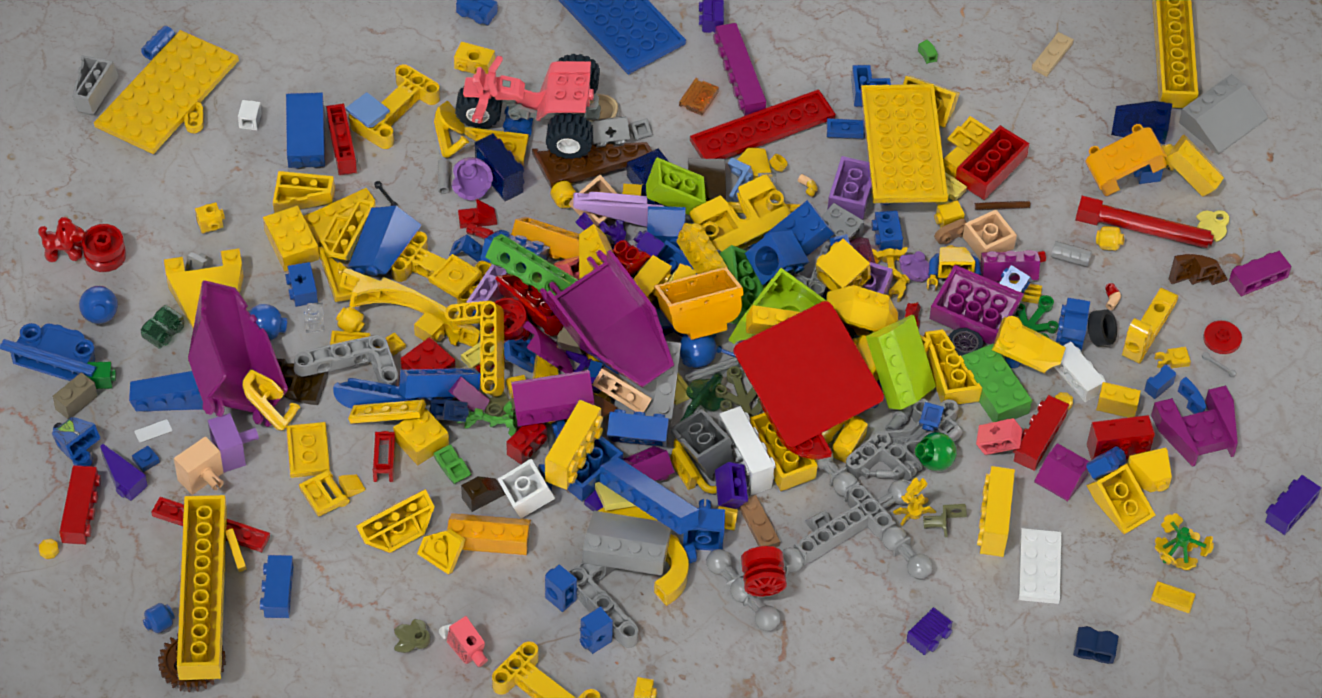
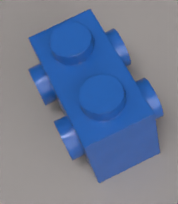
(887, 230)

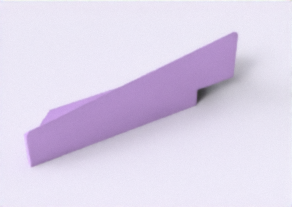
(617, 206)

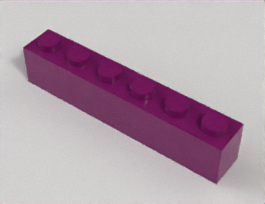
(739, 68)

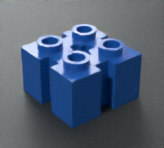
(1073, 322)

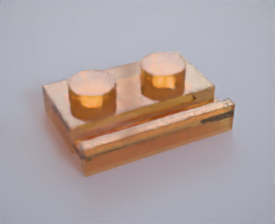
(699, 96)

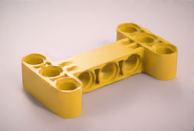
(411, 88)
(419, 260)
(529, 677)

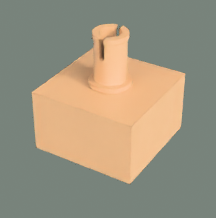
(199, 466)

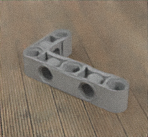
(354, 353)
(593, 597)

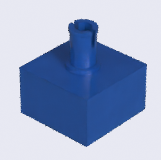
(710, 528)

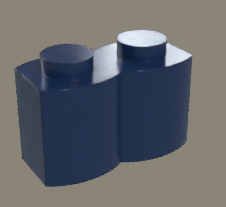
(1095, 645)

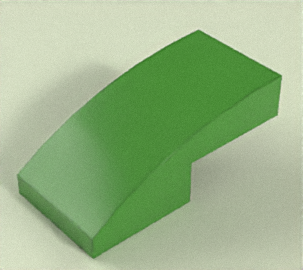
(451, 464)

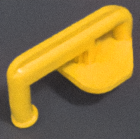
(445, 119)
(259, 390)

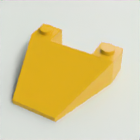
(187, 284)

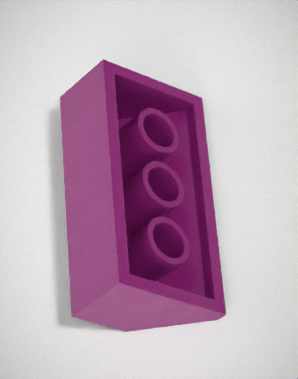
(550, 397)

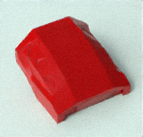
(630, 256)

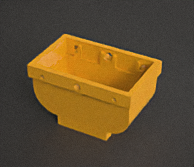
(703, 305)

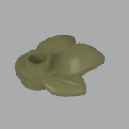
(496, 405)
(412, 636)

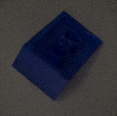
(1148, 114)

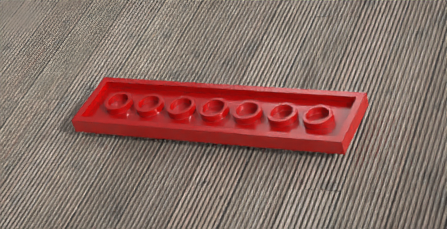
(763, 126)

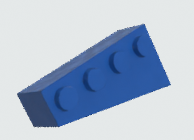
(166, 393)

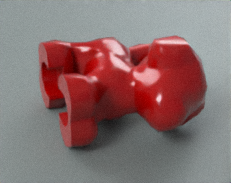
(66, 238)

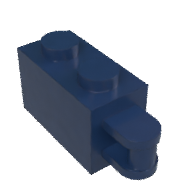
(449, 410)

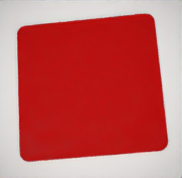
(808, 373)

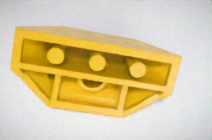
(346, 229)
(863, 307)
(398, 523)

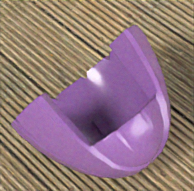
(471, 178)

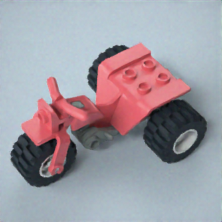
(562, 97)

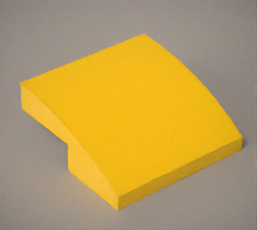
(969, 135)

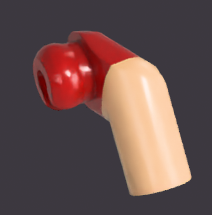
(1113, 295)

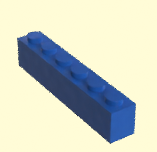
(649, 496)

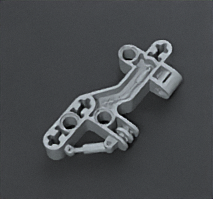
(887, 445)

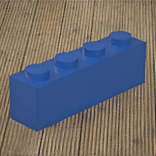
(434, 382)

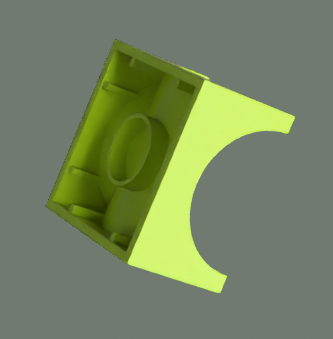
(781, 293)

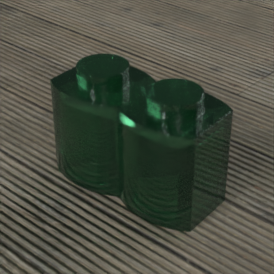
(162, 326)

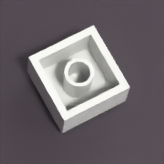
(526, 488)

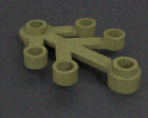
(741, 399)

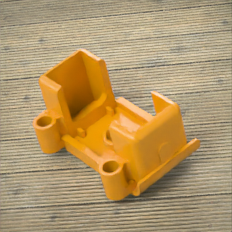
(1124, 158)

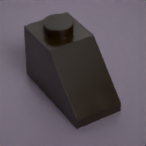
(481, 492)

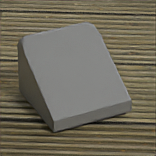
(640, 129)
(818, 520)

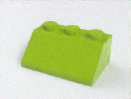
(675, 186)

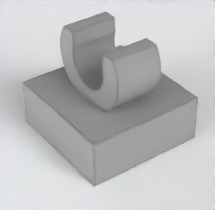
(196, 261)

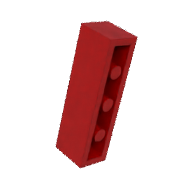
(1041, 432)
(79, 505)

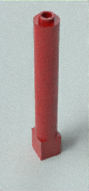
(1094, 211)

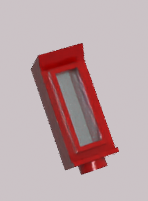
(384, 454)

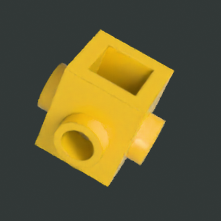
(209, 217)

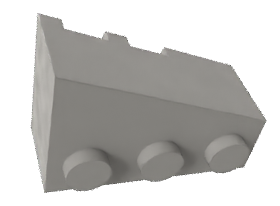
(93, 83)

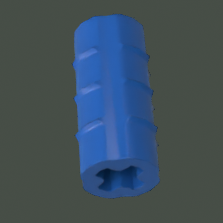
(157, 42)

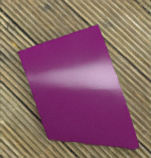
(548, 349)

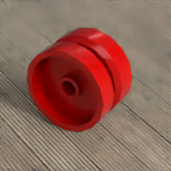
(104, 248)

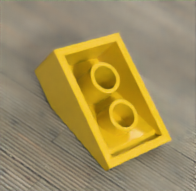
(1121, 499)

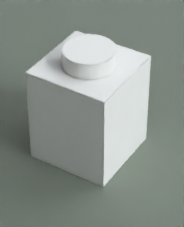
(249, 115)

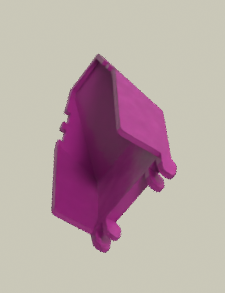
(613, 320)
(224, 350)

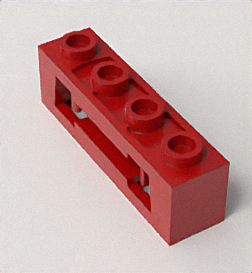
(341, 139)

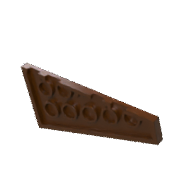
(596, 162)

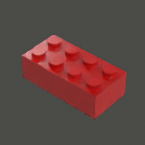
(992, 162)

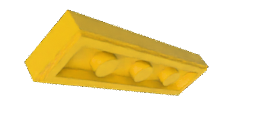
(387, 411)

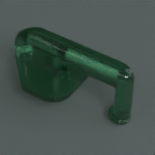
(703, 393)

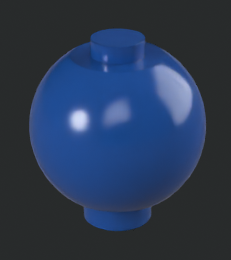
(98, 304)
(269, 319)
(699, 351)

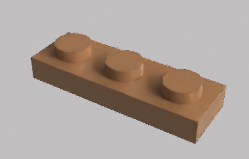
(759, 523)

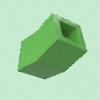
(928, 51)

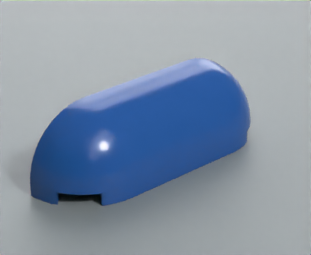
(365, 392)

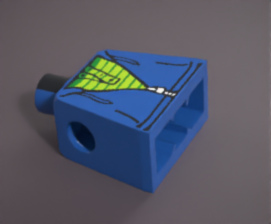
(75, 436)

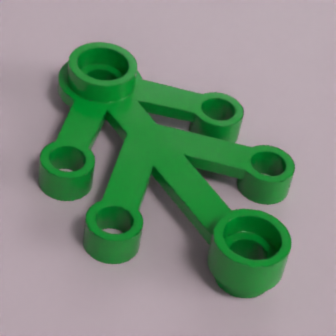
(1042, 308)

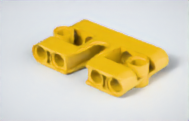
(757, 207)

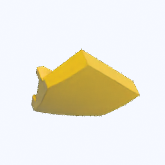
(757, 160)

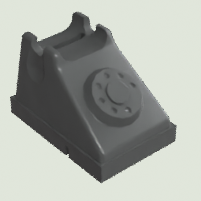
(704, 441)

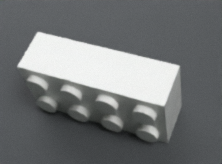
(748, 450)

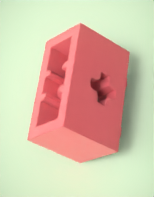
(999, 436)

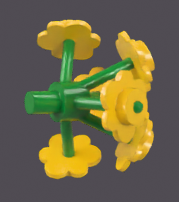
(1185, 538)

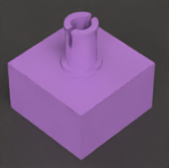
(229, 441)

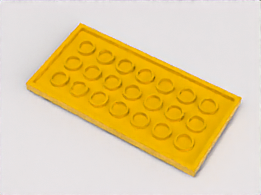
(166, 91)
(903, 143)

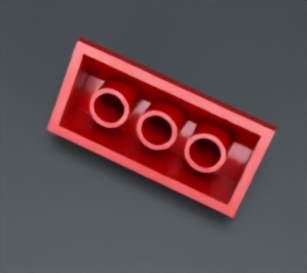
(533, 302)

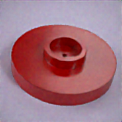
(1222, 337)

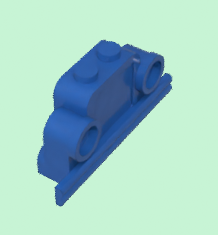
(52, 351)

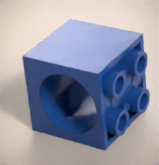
(764, 255)

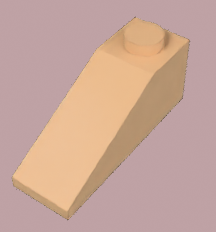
(621, 390)

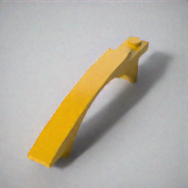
(370, 290)

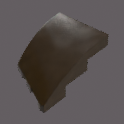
(713, 173)
(302, 388)

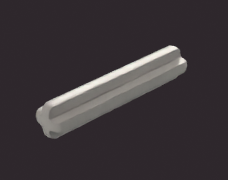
(709, 371)

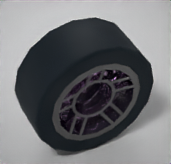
(967, 338)

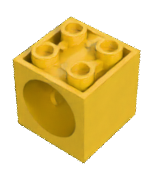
(842, 267)

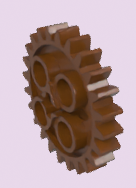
(169, 671)

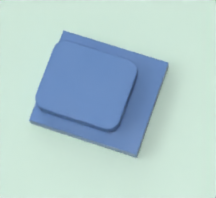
(368, 110)

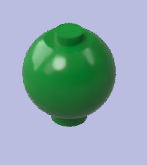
(936, 451)

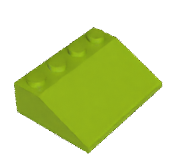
(901, 363)

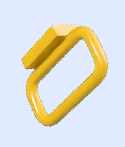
(687, 470)

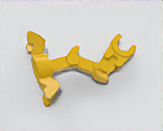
(889, 256)
(915, 508)

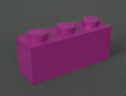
(995, 263)
(1260, 273)

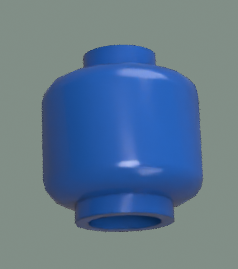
(158, 618)

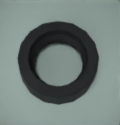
(1102, 327)

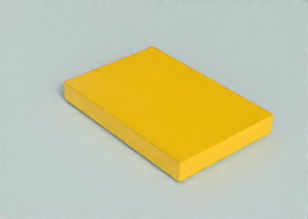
(307, 449)

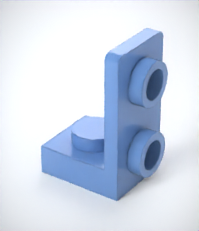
(741, 170)

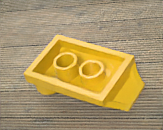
(1027, 345)

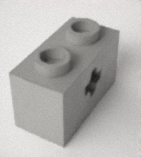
(618, 124)

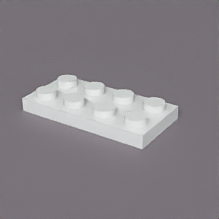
(1040, 566)

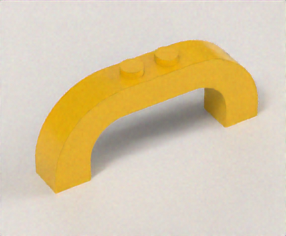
(673, 583)

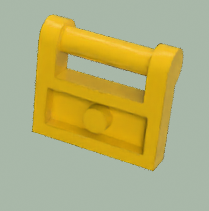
(319, 497)

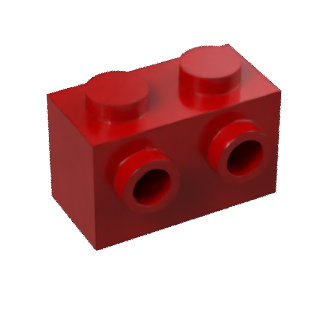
(526, 442)

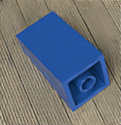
(305, 130)
(382, 240)

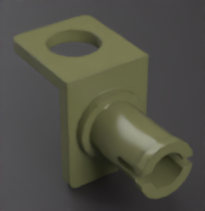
(941, 521)

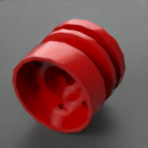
(514, 317)
(763, 571)

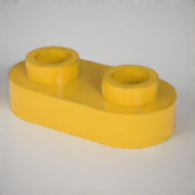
(195, 118)

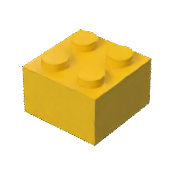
(421, 437)

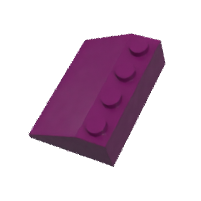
(974, 303)

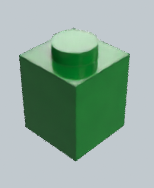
(104, 375)

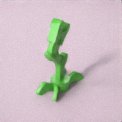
(509, 418)

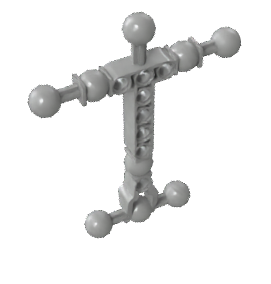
(845, 485)

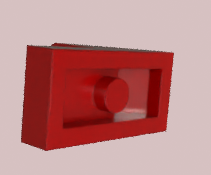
(481, 215)

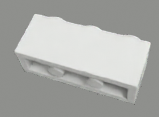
(1080, 373)

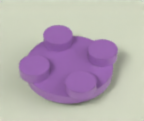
(915, 266)

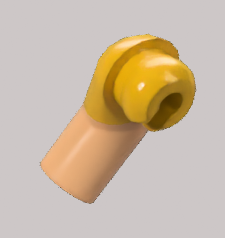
(810, 183)

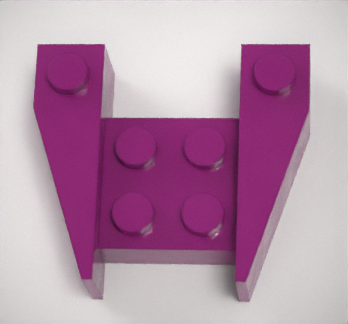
(1202, 431)

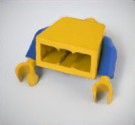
(944, 261)

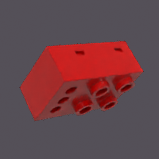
(1130, 434)

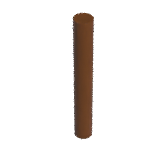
(1001, 205)

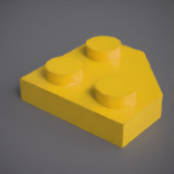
(442, 549)

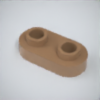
(950, 232)

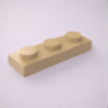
(1052, 54)

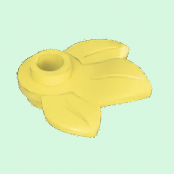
(1209, 221)

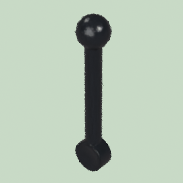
(378, 185)

